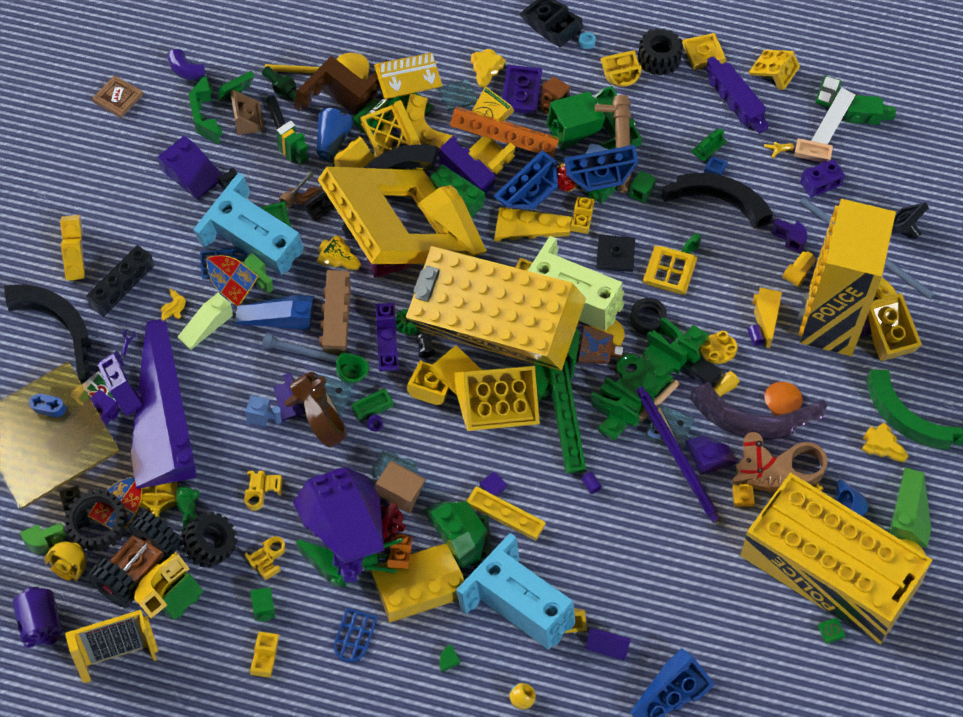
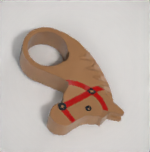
(769, 472)

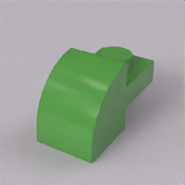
(257, 266)
(39, 540)

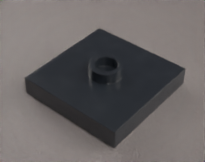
(615, 253)

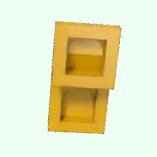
(264, 654)

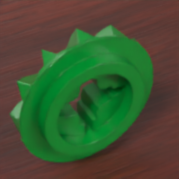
(401, 321)

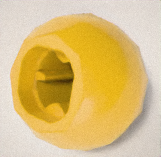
(522, 696)

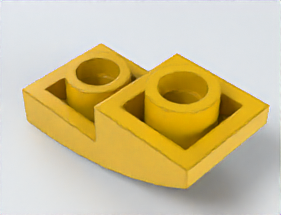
(582, 215)

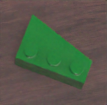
(471, 195)

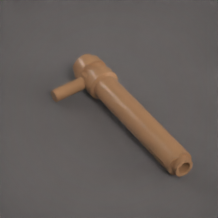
(622, 130)

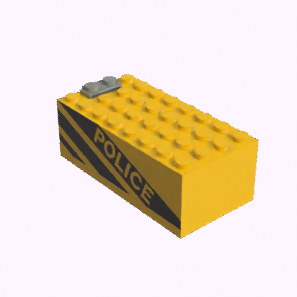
(846, 276)
(496, 307)
(835, 558)

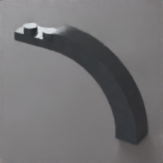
(402, 158)
(46, 301)

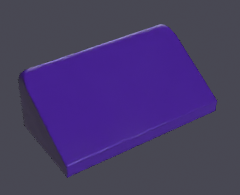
(608, 643)

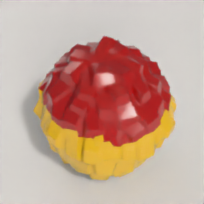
(564, 183)

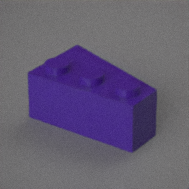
(461, 163)

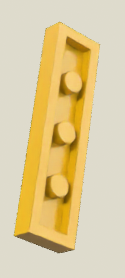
(506, 513)

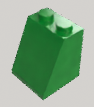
(574, 119)

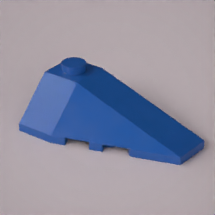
(282, 312)
(675, 685)

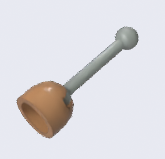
(289, 197)

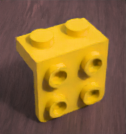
(492, 154)

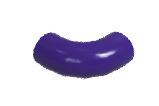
(183, 68)

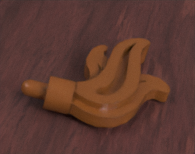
(302, 197)

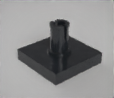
(906, 219)

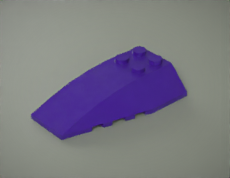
(343, 513)

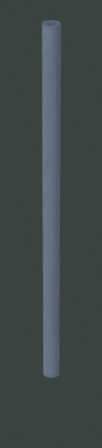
(890, 265)

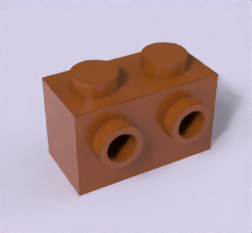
(552, 91)

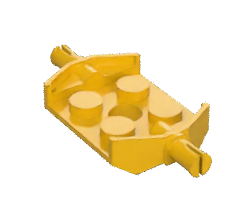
(159, 498)

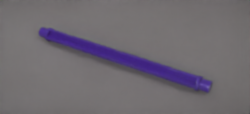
(678, 455)

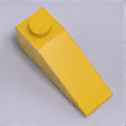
(766, 311)

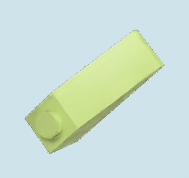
(206, 320)

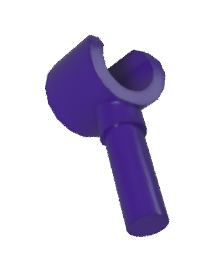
(127, 341)

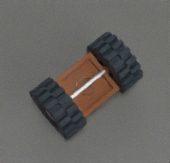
(144, 549)

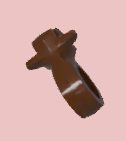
(322, 417)

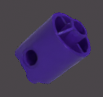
(37, 617)

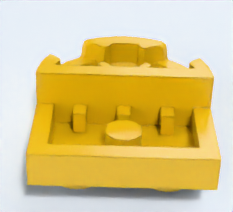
(356, 63)
(621, 68)

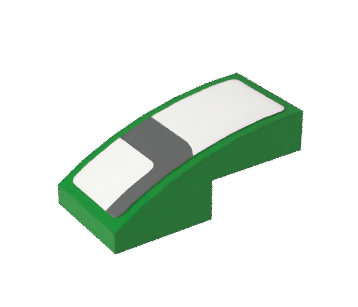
(828, 91)

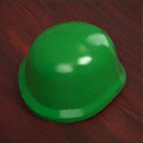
(351, 368)

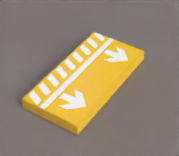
(408, 75)

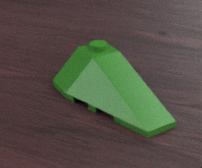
(911, 509)

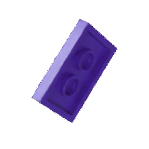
(522, 88)

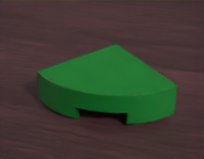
(692, 244)
(448, 659)

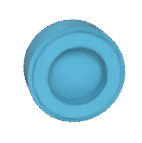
(586, 40)

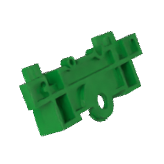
(651, 373)

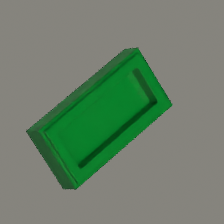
(372, 405)

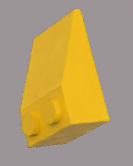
(892, 328)

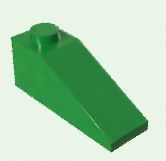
(322, 561)

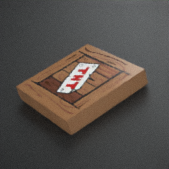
(117, 96)

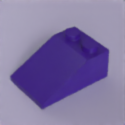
(189, 167)

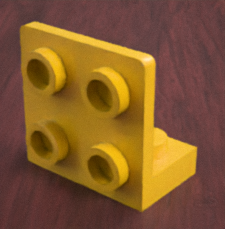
(776, 63)

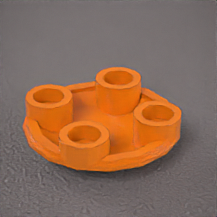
(783, 398)

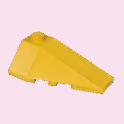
(451, 212)

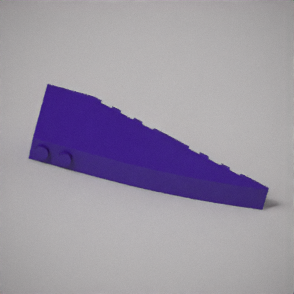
(160, 433)

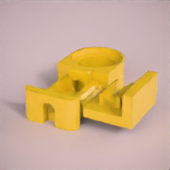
(258, 484)
(265, 561)

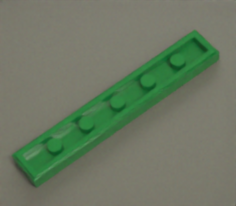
(567, 420)

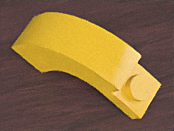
(156, 582)

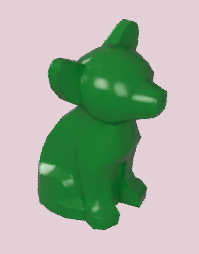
(186, 503)

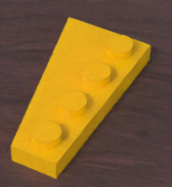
(522, 223)

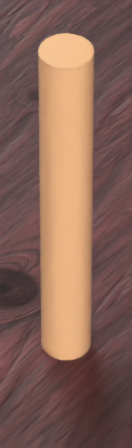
(660, 398)

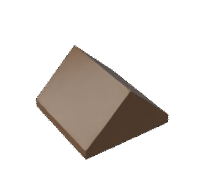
(246, 113)
(399, 486)

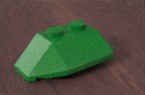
(459, 529)

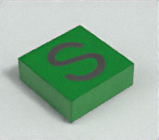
(831, 631)

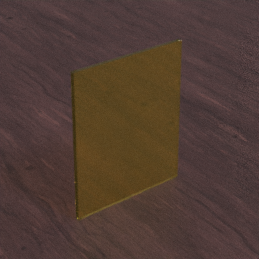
(48, 451)

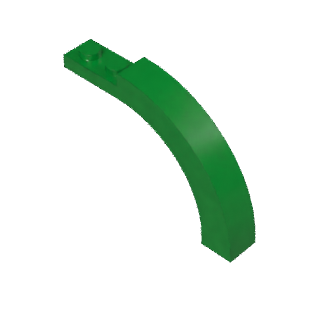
(904, 420)

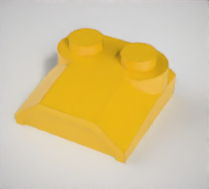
(426, 385)

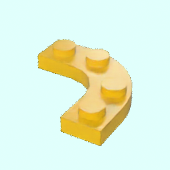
(426, 135)

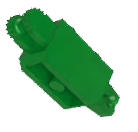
(868, 110)

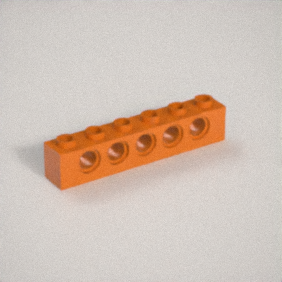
(503, 131)

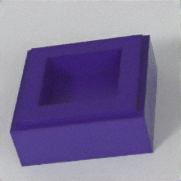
(493, 484)

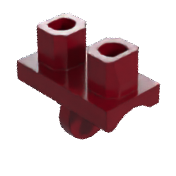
(391, 521)

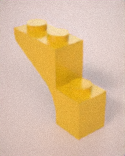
(72, 247)

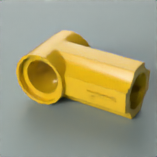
(798, 271)

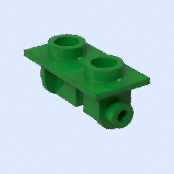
(709, 145)

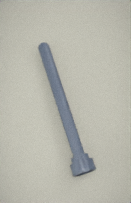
(271, 342)

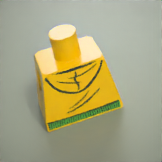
(492, 105)

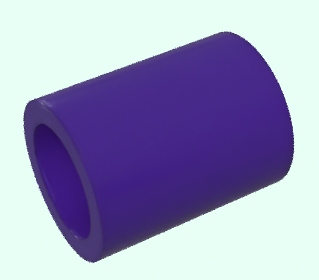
(756, 334)
(591, 483)

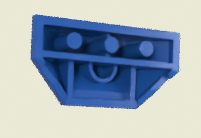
(602, 168)
(530, 185)

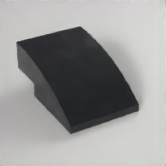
(552, 21)

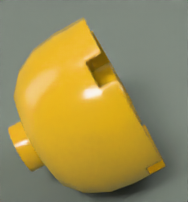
(67, 560)

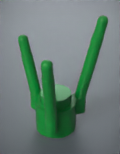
(370, 560)

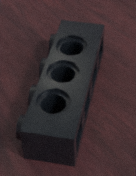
(120, 280)

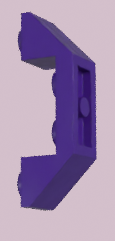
(386, 337)
(118, 384)

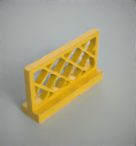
(403, 123)

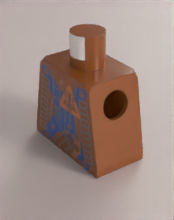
(597, 347)

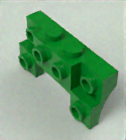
(606, 97)

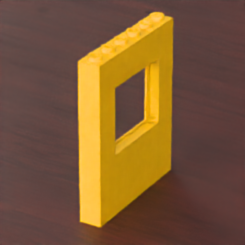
(372, 221)

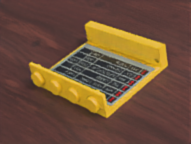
(109, 640)

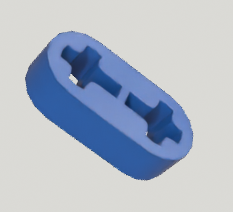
(48, 403)

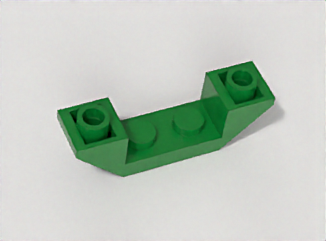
(205, 128)

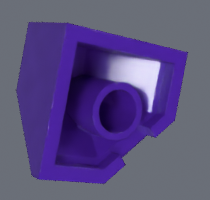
(710, 454)

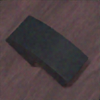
(703, 370)
(67, 496)

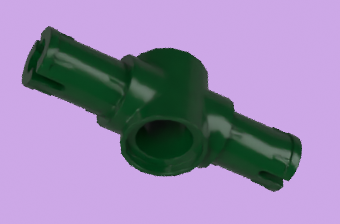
(281, 84)

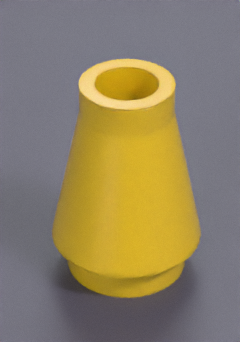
(726, 383)

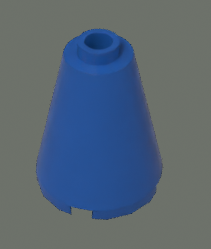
(332, 131)

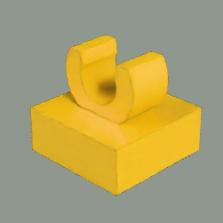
(743, 495)

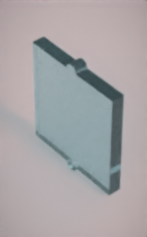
(458, 94)

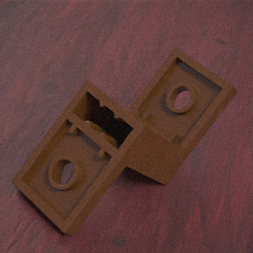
(340, 85)

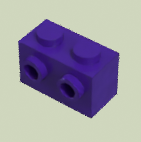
(822, 178)

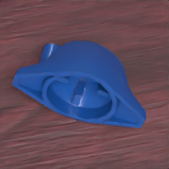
(851, 498)

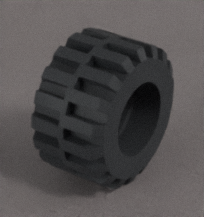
(660, 41)
(199, 549)

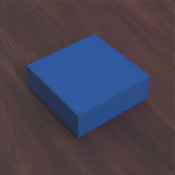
(715, 166)

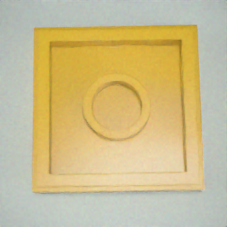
(701, 48)

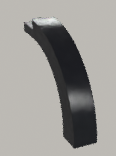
(722, 188)

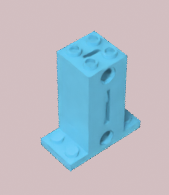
(249, 228)
(518, 595)

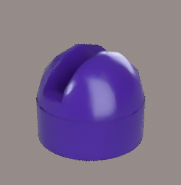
(370, 423)

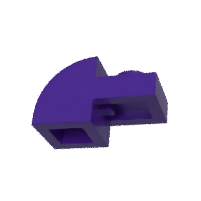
(794, 235)

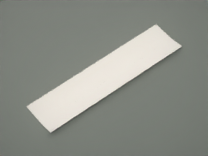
(833, 116)

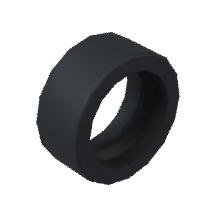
(647, 303)

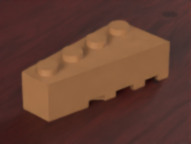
(335, 312)

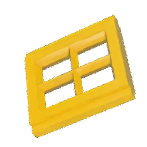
(653, 266)

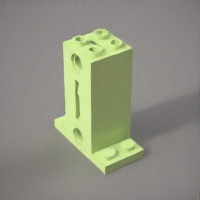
(601, 292)

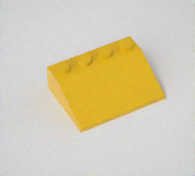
(498, 397)
(423, 586)

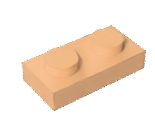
(813, 150)

